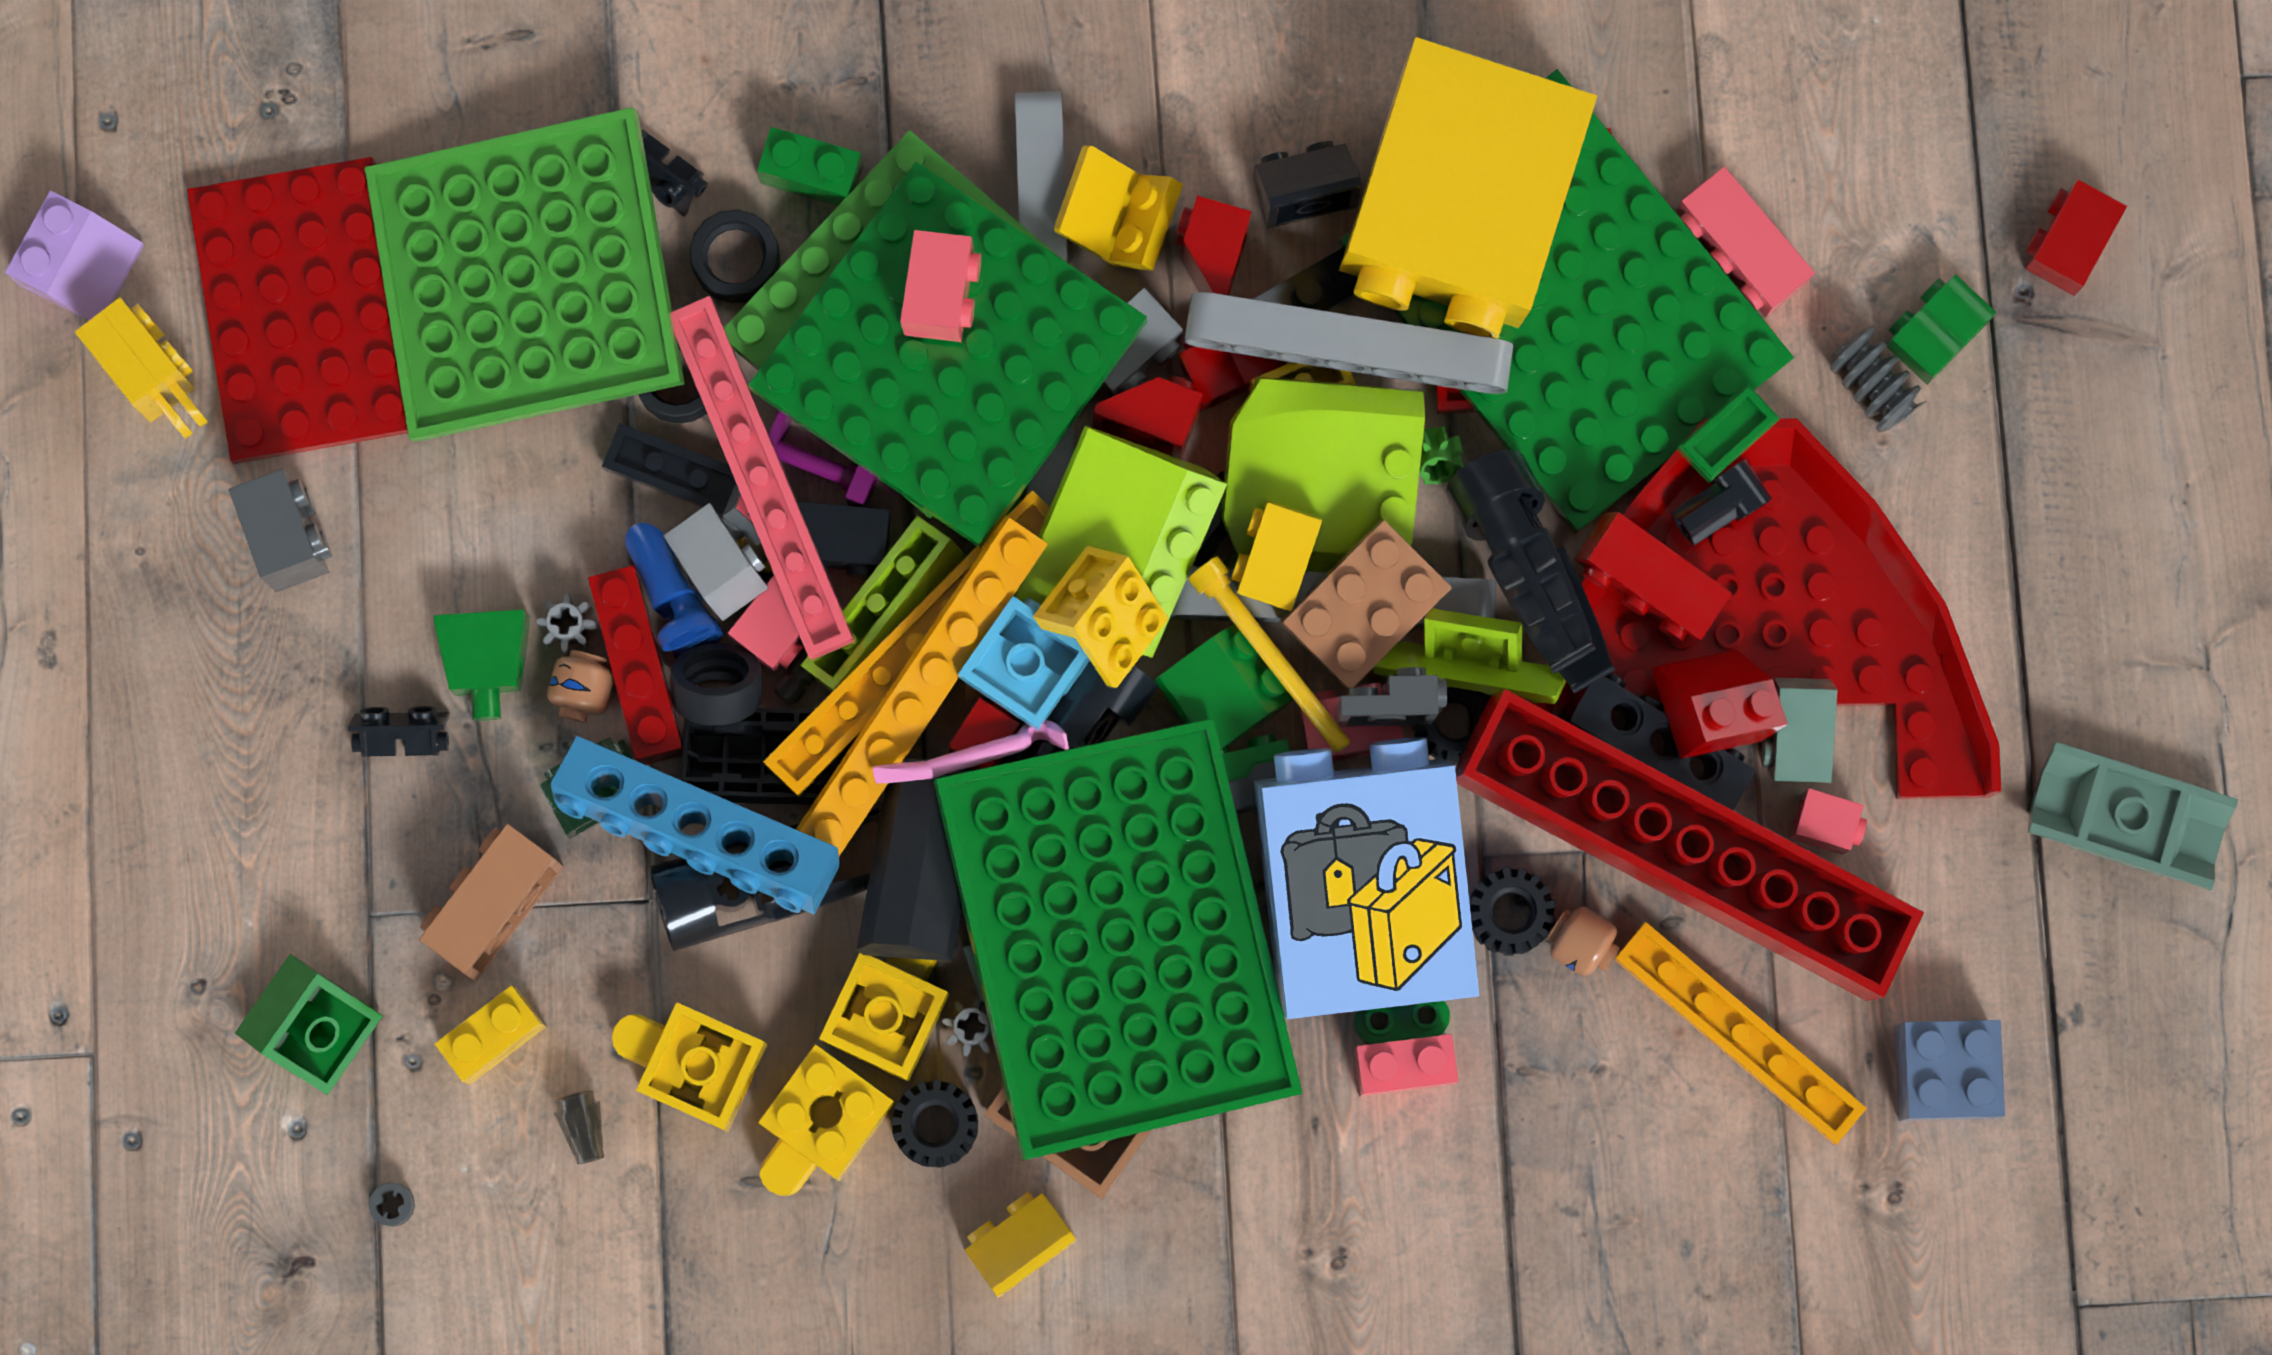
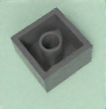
(279, 530)

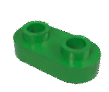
(1402, 1023)

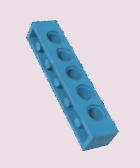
(591, 767)

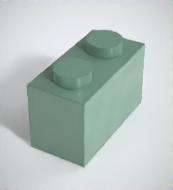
(1805, 745)

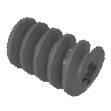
(1876, 380)

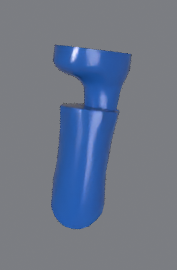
(670, 592)

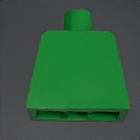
(483, 656)

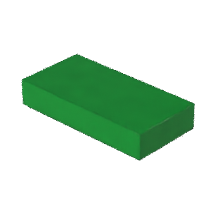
(1728, 433)

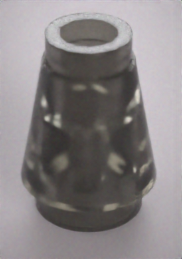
(581, 1125)

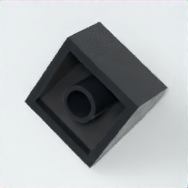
(1306, 183)

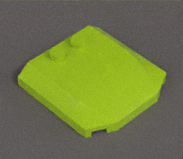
(1327, 453)

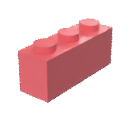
(1744, 242)

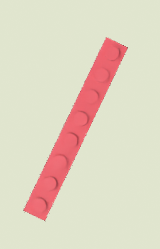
(761, 478)

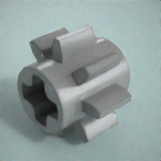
(575, 633)
(964, 1016)

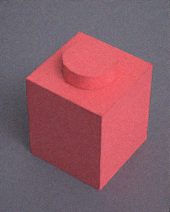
(1828, 822)

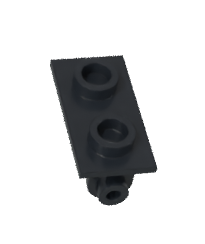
(671, 183)
(418, 728)

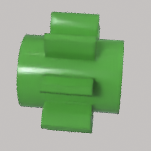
(1439, 456)

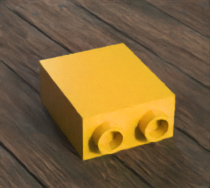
(1466, 188)

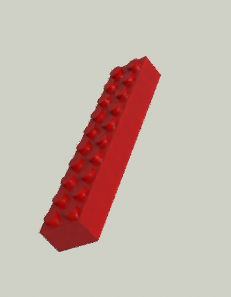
(1687, 846)

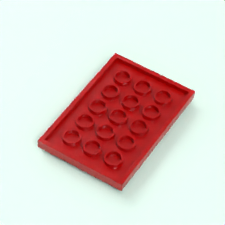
(297, 311)

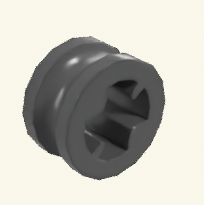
(378, 1198)

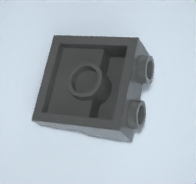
(1407, 700)

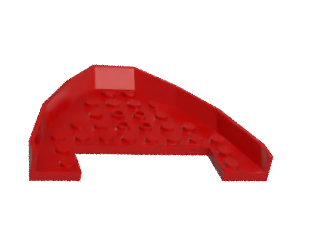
(1817, 596)

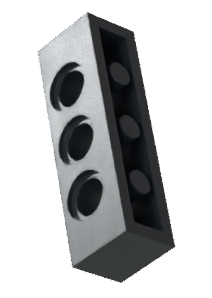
(1590, 711)

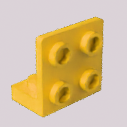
(1117, 210)
(1105, 610)

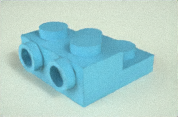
(1023, 664)

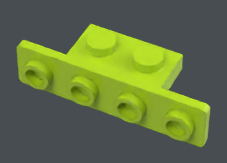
(1475, 656)

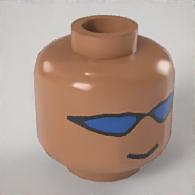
(580, 685)
(1583, 941)

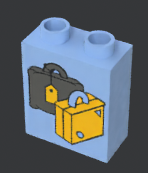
(1365, 881)

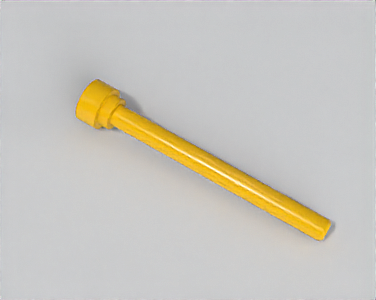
(1214, 582)

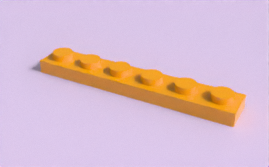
(1740, 1033)

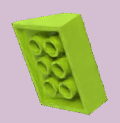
(1131, 505)

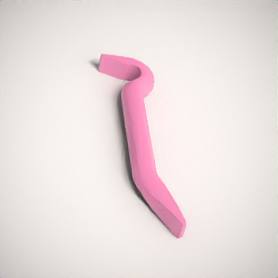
(971, 756)

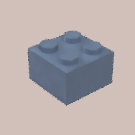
(1950, 1070)

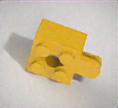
(142, 368)
(886, 1013)
(691, 1062)
(820, 1121)

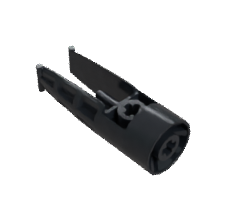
(1500, 504)
(1093, 710)
(690, 899)

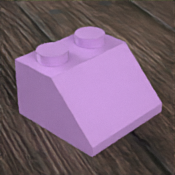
(73, 257)

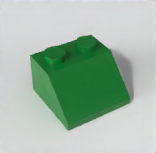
(1225, 683)
(308, 1024)

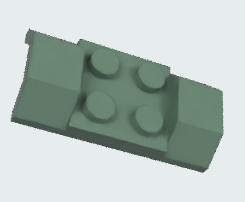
(2130, 815)

